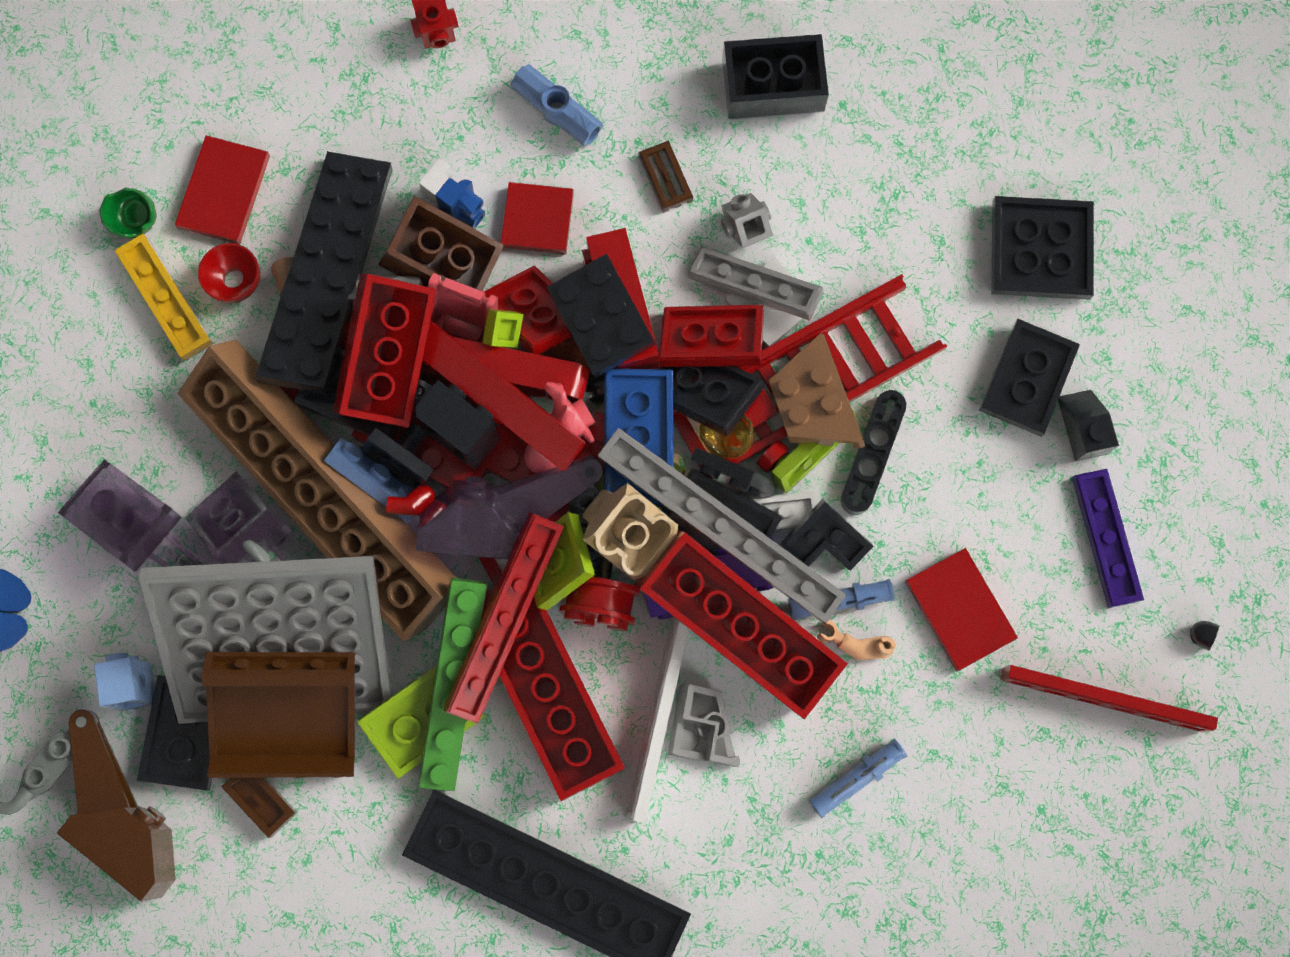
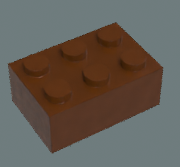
(439, 244)

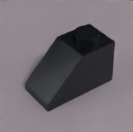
(1087, 425)

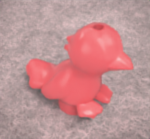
(573, 416)

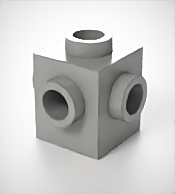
(746, 220)

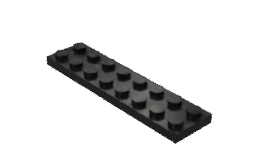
(324, 273)
(543, 881)

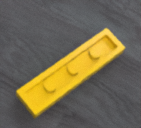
(163, 297)

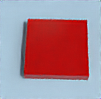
(537, 218)

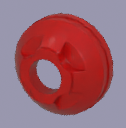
(223, 260)

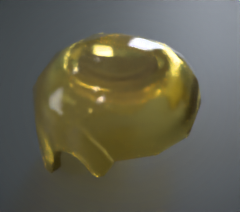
(733, 445)

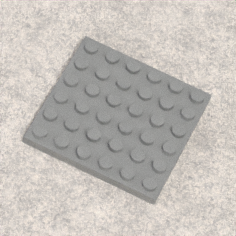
(265, 609)

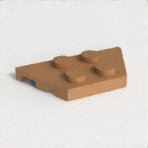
(814, 399)

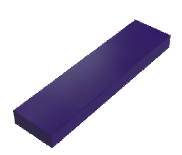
(1107, 538)

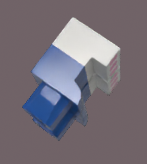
(451, 197)

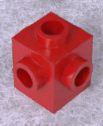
(434, 23)

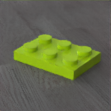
(400, 724)

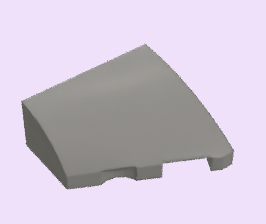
(701, 727)

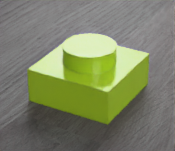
(503, 328)

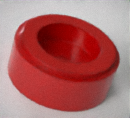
(772, 455)

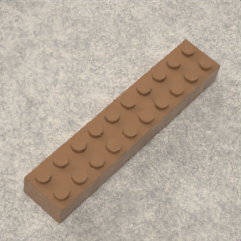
(287, 460)

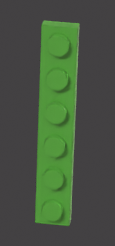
(444, 730)

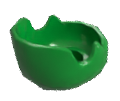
(128, 213)

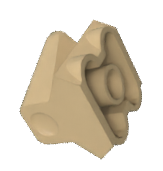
(628, 530)

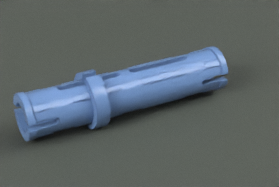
(856, 597)
(891, 753)

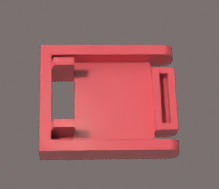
(462, 303)

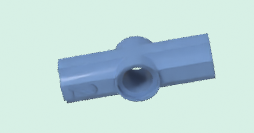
(542, 93)

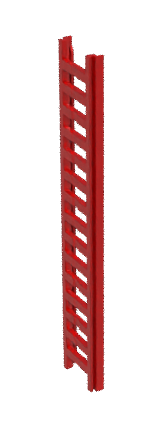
(790, 347)

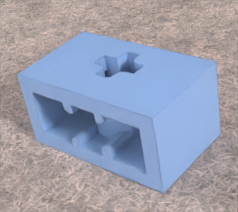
(124, 682)

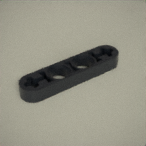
(876, 453)

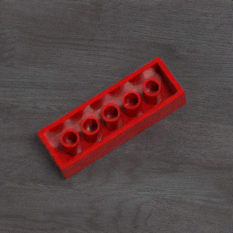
(741, 624)
(557, 707)

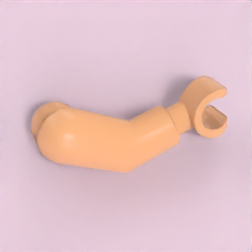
(859, 649)

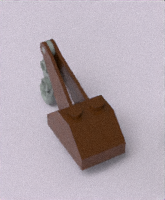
(110, 826)

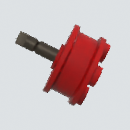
(601, 601)

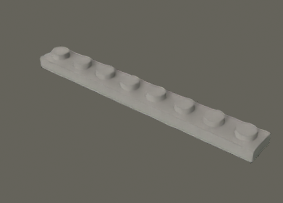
(721, 526)

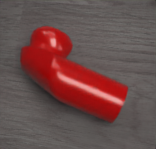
(413, 503)

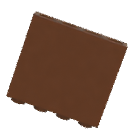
(280, 714)

